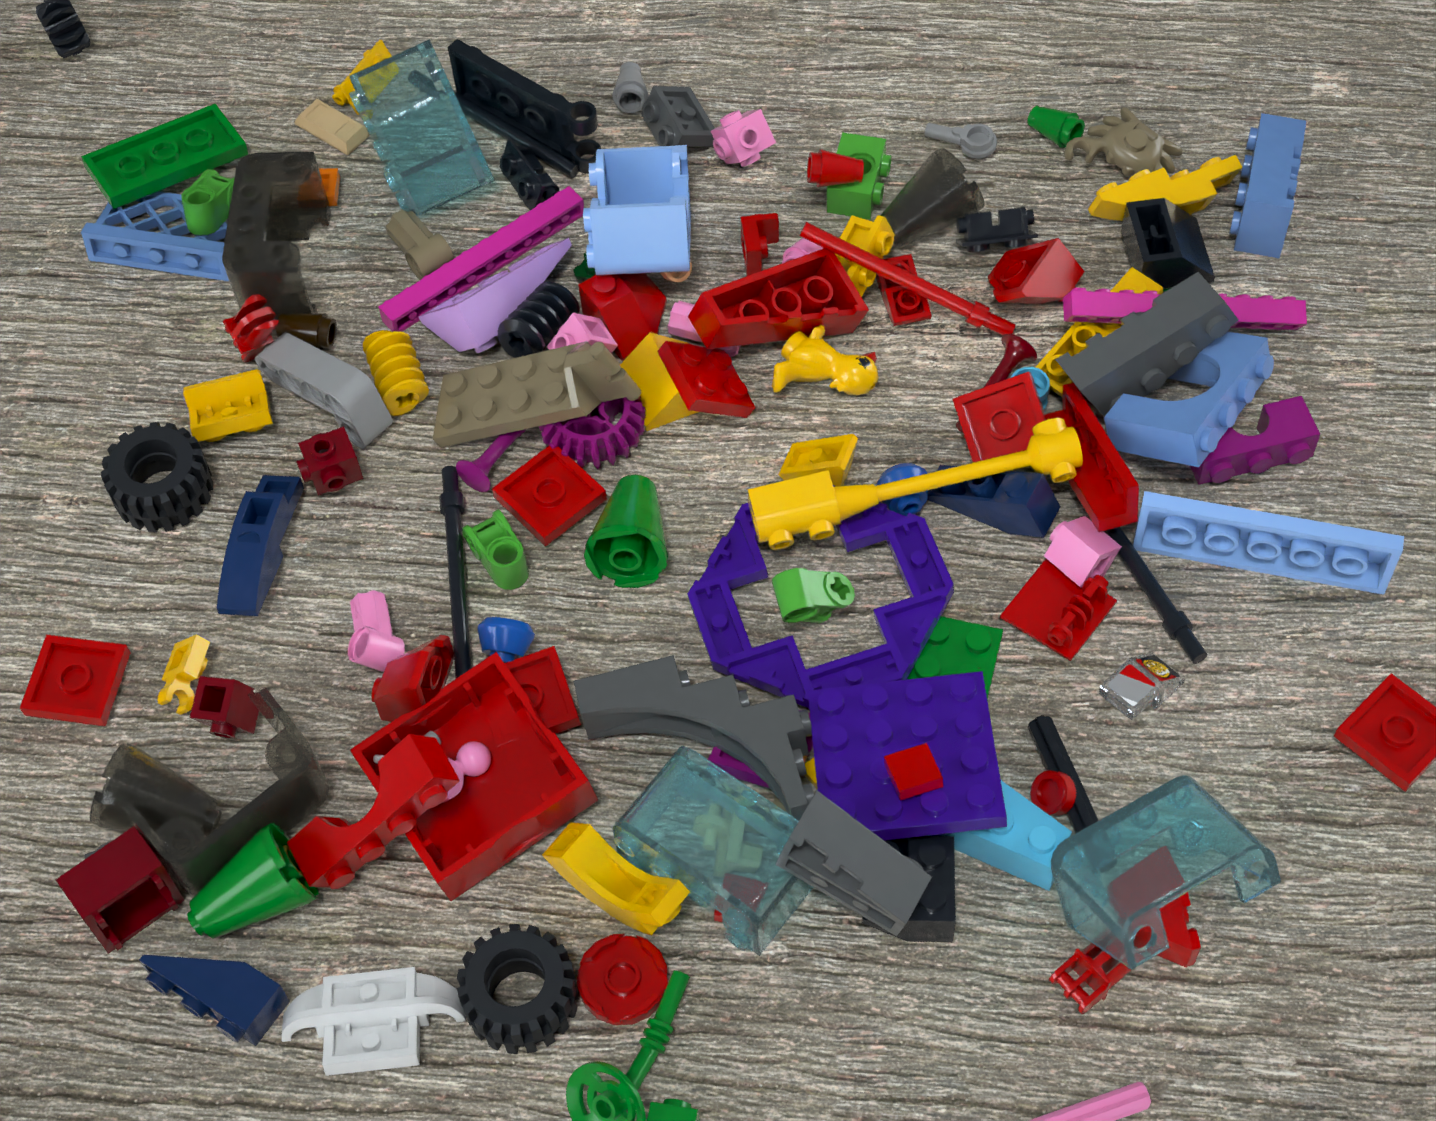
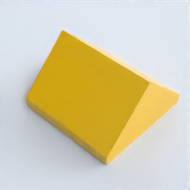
(658, 390)

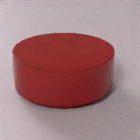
(1053, 792)

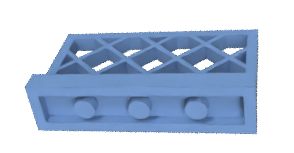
(151, 250)

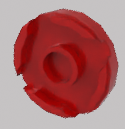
(622, 979)

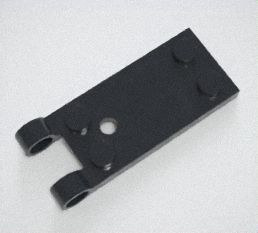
(525, 104)

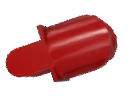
(252, 327)
(1091, 973)

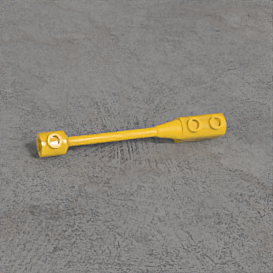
(816, 506)

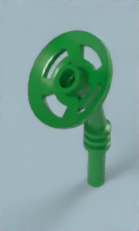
(623, 1097)

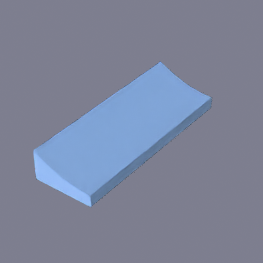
(1267, 542)

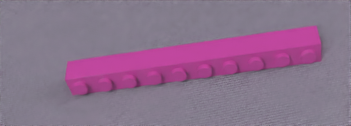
(482, 259)
(1252, 313)

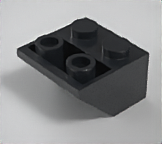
(1164, 242)
(936, 911)

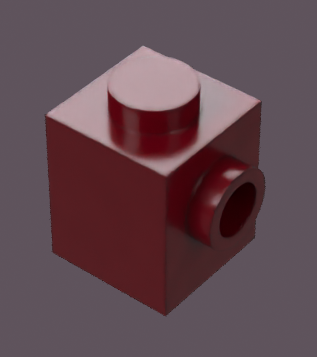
(224, 707)

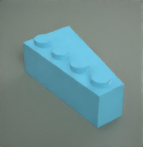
(1022, 846)

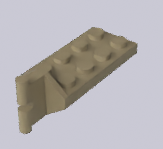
(528, 392)

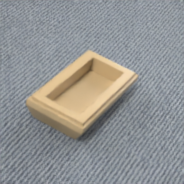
(332, 127)

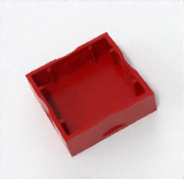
(507, 809)

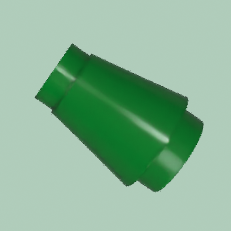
(1056, 124)

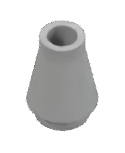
(630, 89)

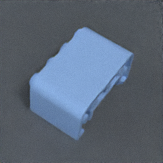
(640, 211)

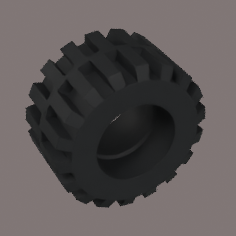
(148, 453)
(511, 954)

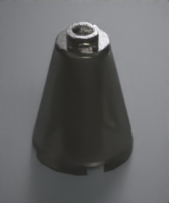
(932, 199)
(153, 791)

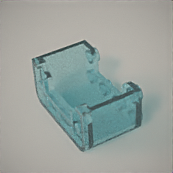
(419, 130)
(718, 842)

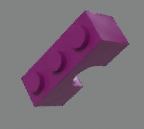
(1284, 437)

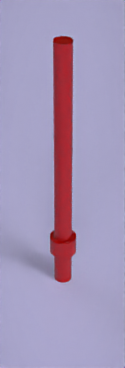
(975, 313)

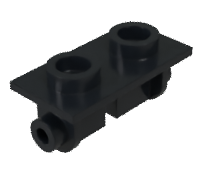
(526, 175)
(1011, 229)

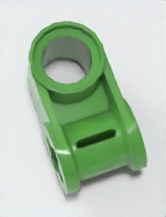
(207, 202)
(494, 546)
(811, 594)

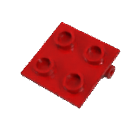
(1058, 610)

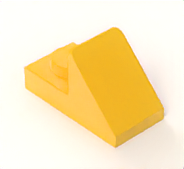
(819, 456)

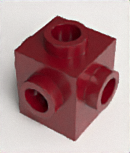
(329, 461)

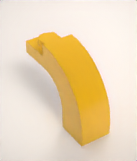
(612, 881)

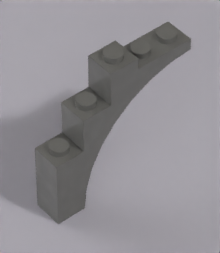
(662, 701)

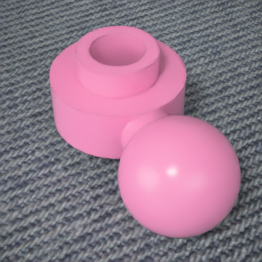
(471, 760)

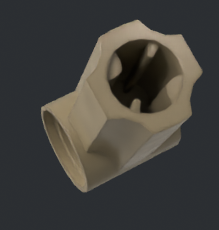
(421, 248)

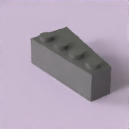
(1150, 344)

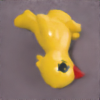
(815, 360)

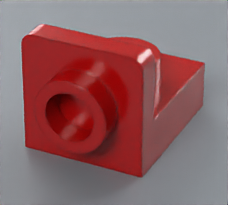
(755, 235)

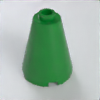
(629, 536)
(251, 887)

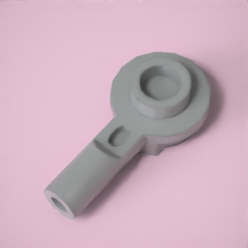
(975, 140)

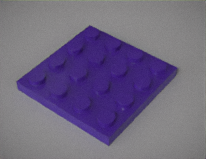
(867, 721)

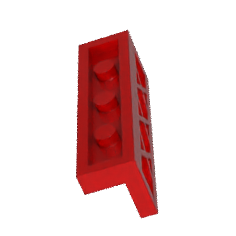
(1103, 480)

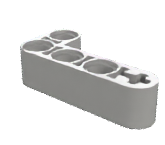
(329, 385)

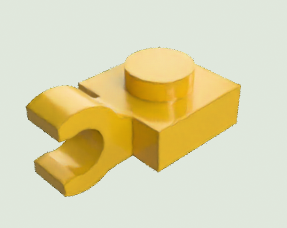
(184, 665)

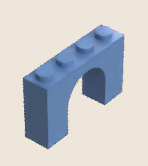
(1192, 427)

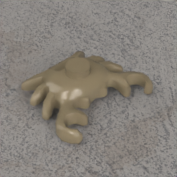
(1126, 144)

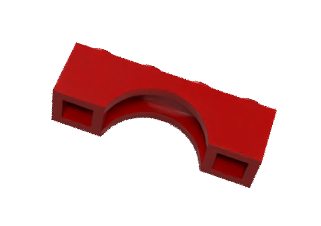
(412, 779)

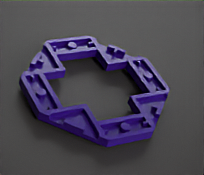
(778, 664)

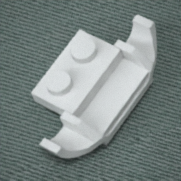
(371, 1017)

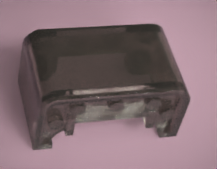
(271, 204)

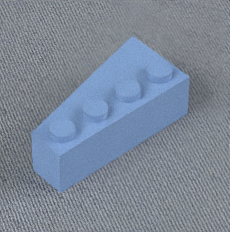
(1270, 185)

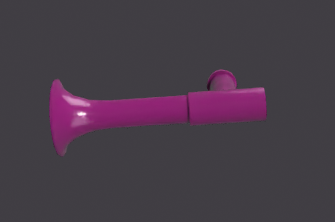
(476, 472)

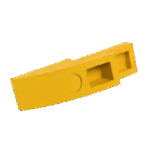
(1185, 189)
(1074, 339)

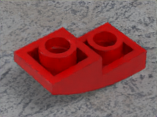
(901, 303)

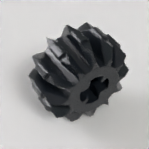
(63, 27)

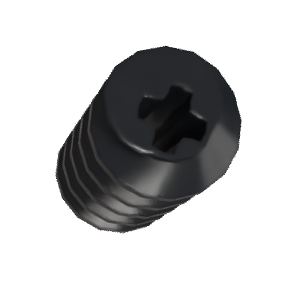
(537, 319)

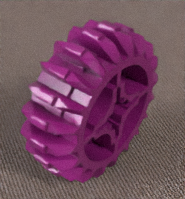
(594, 437)

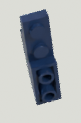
(254, 544)

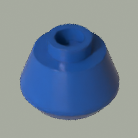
(909, 503)
(505, 636)

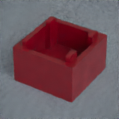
(120, 889)

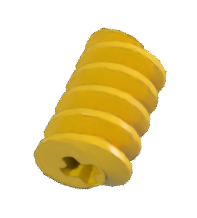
(395, 370)

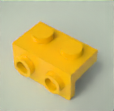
(870, 236)
(228, 406)

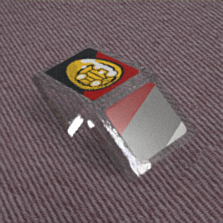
(1139, 683)

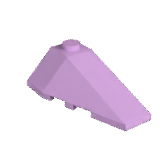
(474, 316)

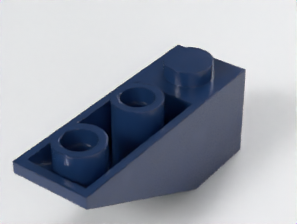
(1006, 501)
(228, 991)

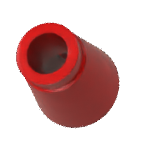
(833, 169)

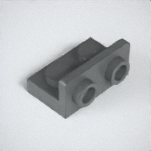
(677, 117)

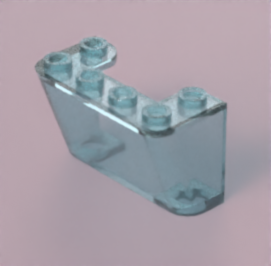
(1148, 855)

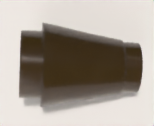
(311, 328)

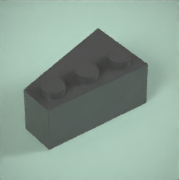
(853, 865)

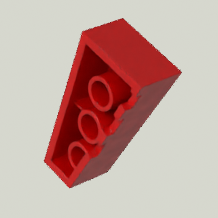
(780, 303)

